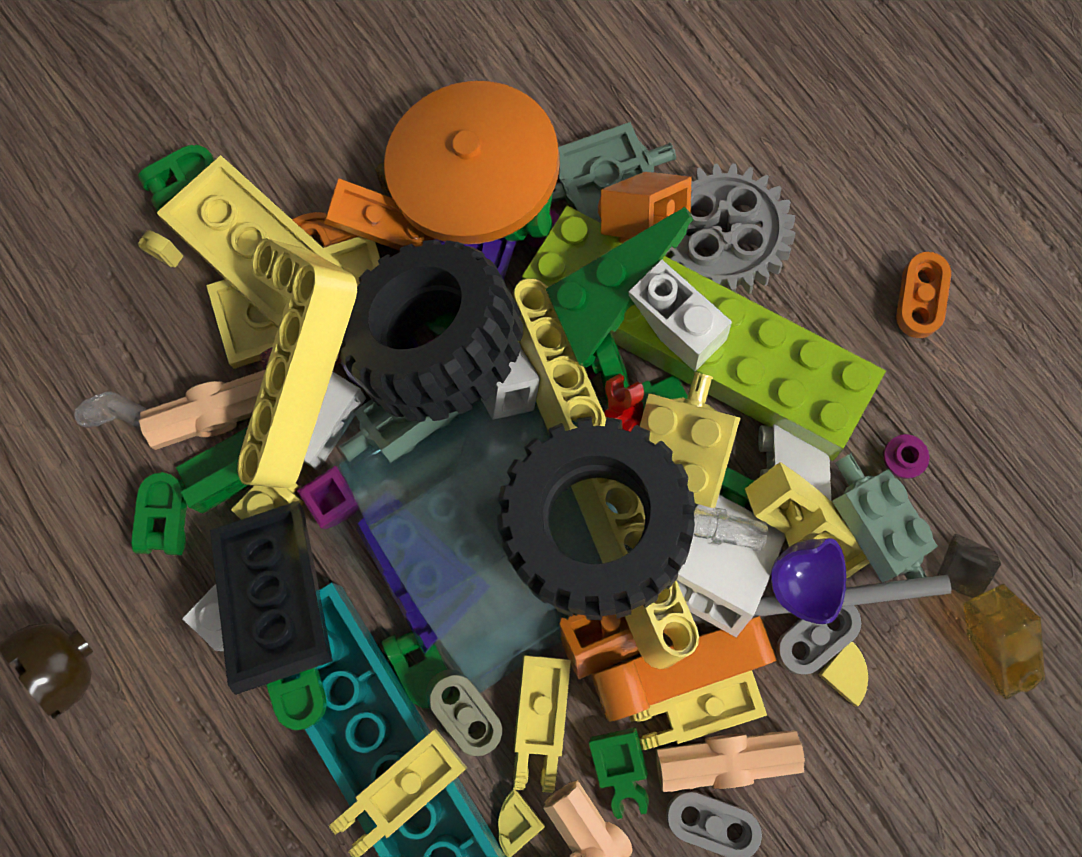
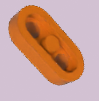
(924, 298)

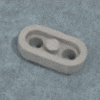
(819, 641)
(711, 825)

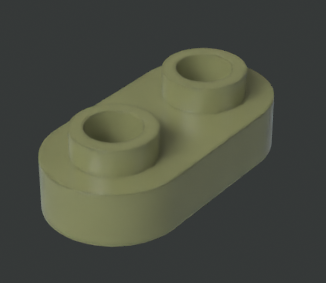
(462, 710)

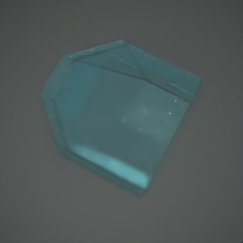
(441, 535)

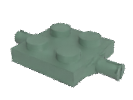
(601, 162)
(388, 433)
(884, 522)

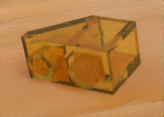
(1006, 639)

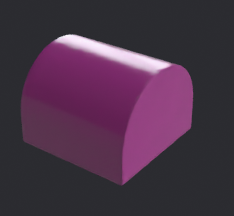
(329, 498)

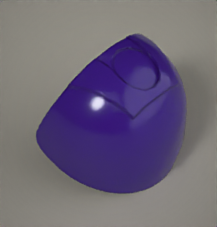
(811, 580)

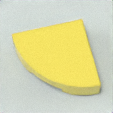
(160, 248)
(847, 674)
(517, 823)

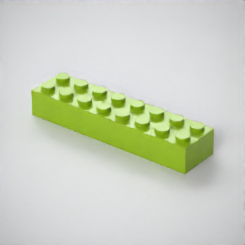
(762, 368)

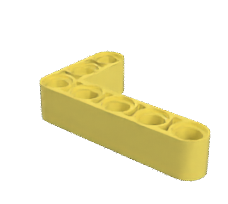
(300, 362)

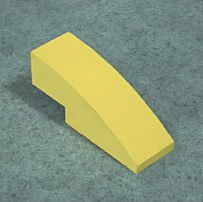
(802, 513)

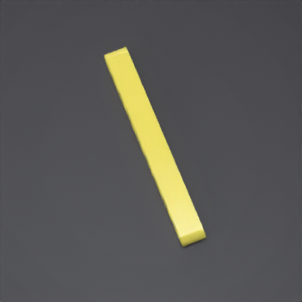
(607, 528)

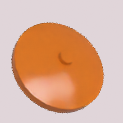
(472, 162)

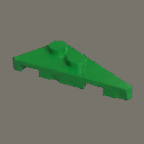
(598, 294)

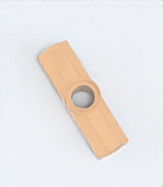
(204, 412)
(729, 760)
(583, 825)

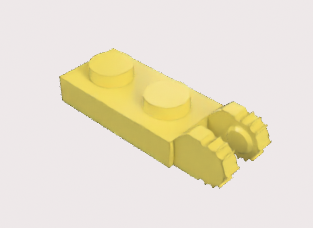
(705, 710)
(540, 717)
(402, 790)

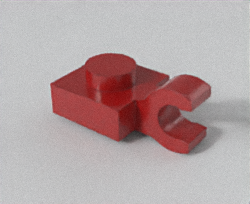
(624, 402)

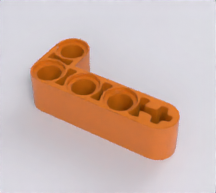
(719, 656)

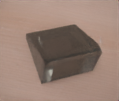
(969, 566)

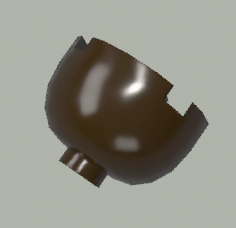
(50, 665)

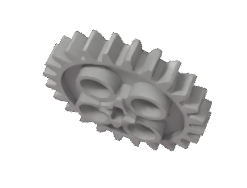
(731, 264)

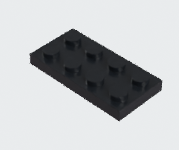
(268, 598)

